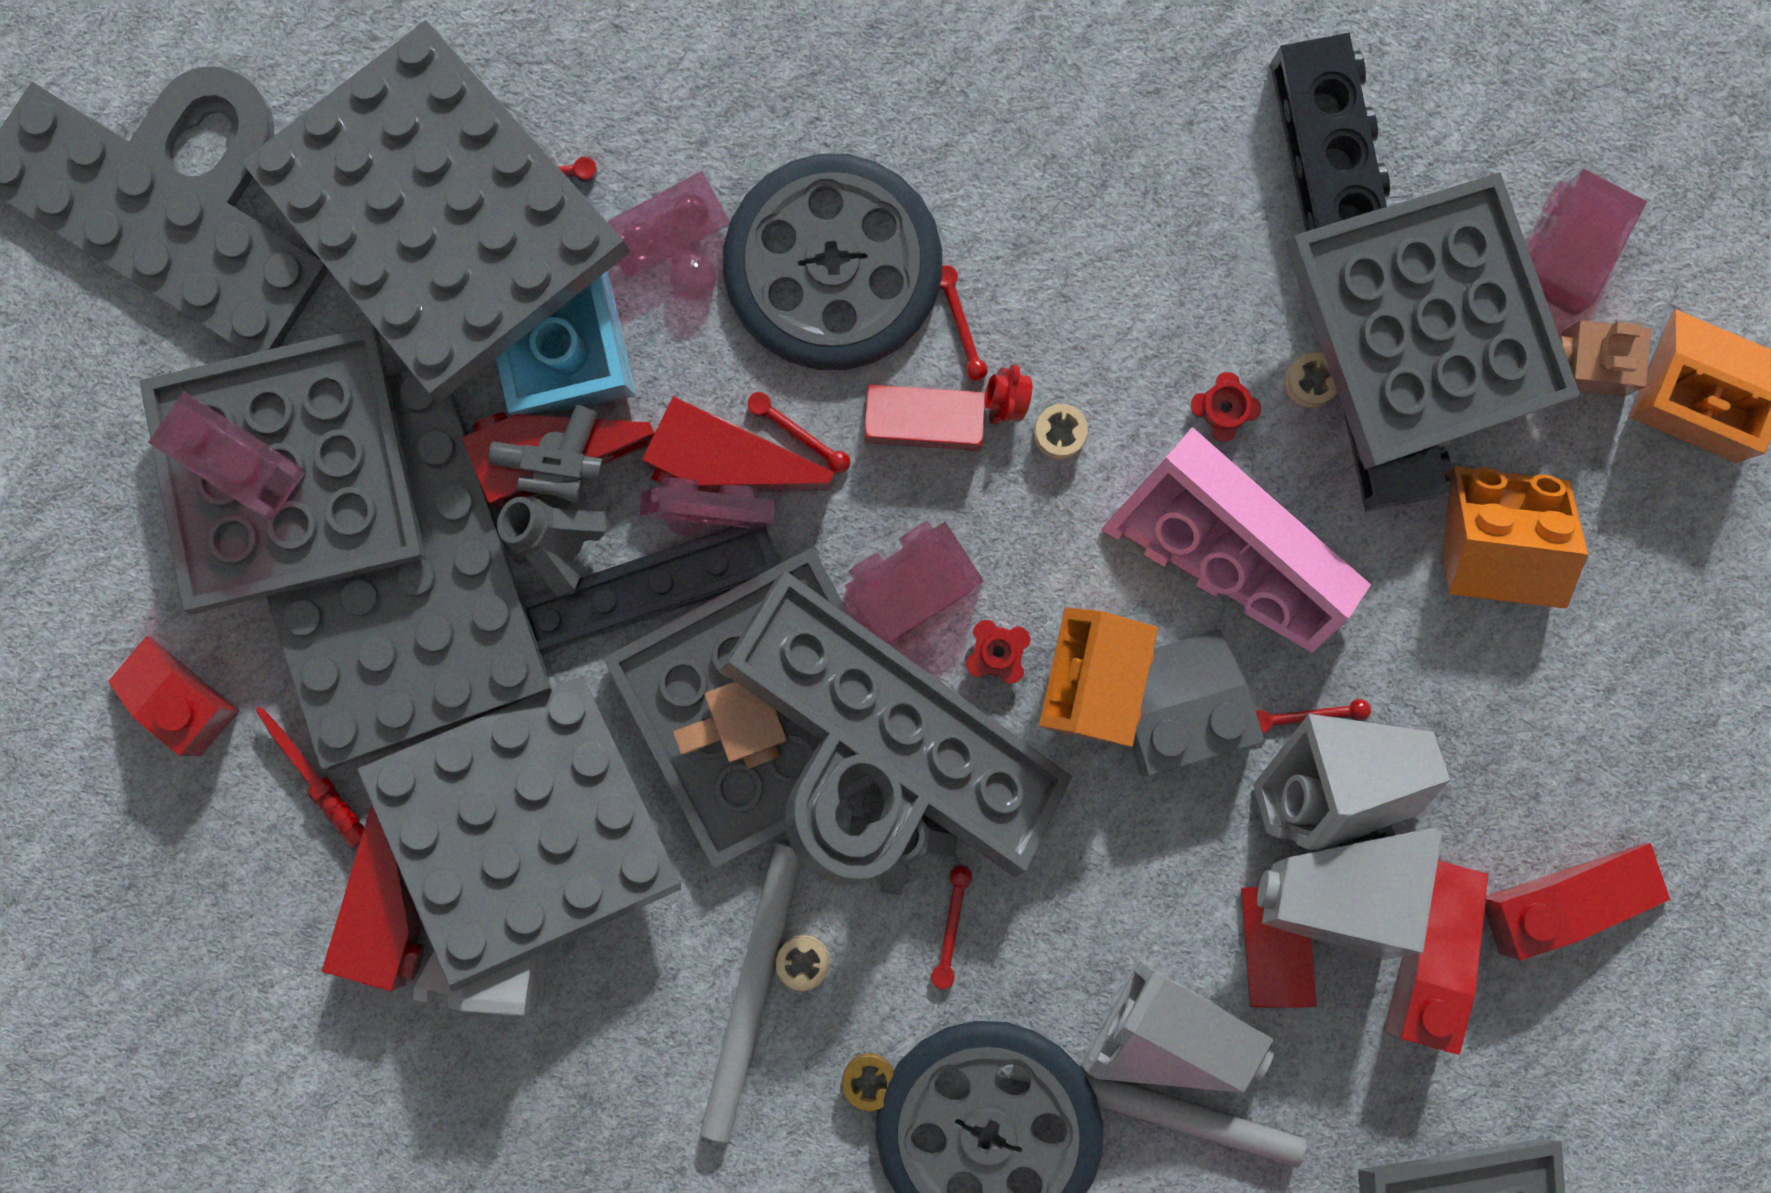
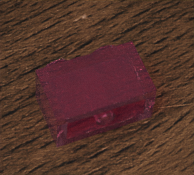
(1581, 239)
(227, 456)
(913, 582)

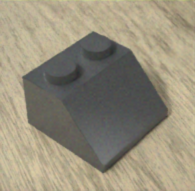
(1194, 706)

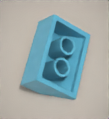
(570, 357)

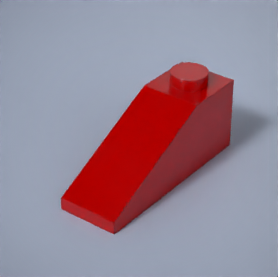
(718, 453)
(500, 484)
(1575, 902)
(377, 919)
(1439, 985)

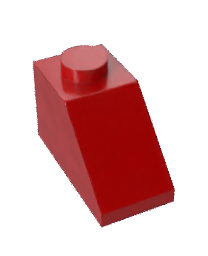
(171, 699)

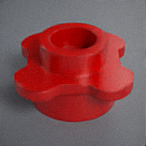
(1226, 389)
(1008, 395)
(983, 660)

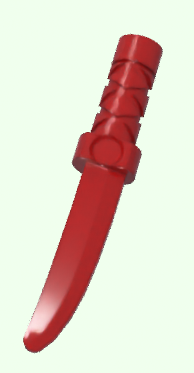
(321, 791)

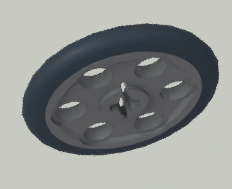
(880, 323)
(979, 1052)

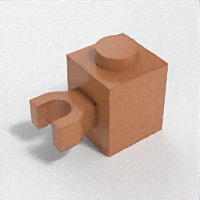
(1608, 356)
(742, 723)

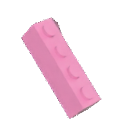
(1239, 543)

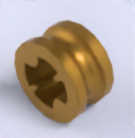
(854, 1071)

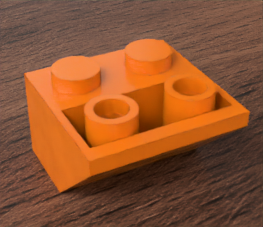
(1708, 389)
(1512, 537)
(1098, 676)

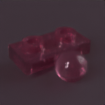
(667, 229)
(690, 510)

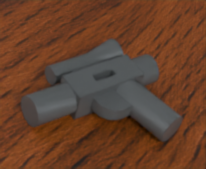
(557, 461)

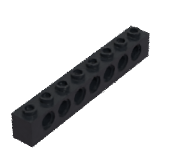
(1335, 69)

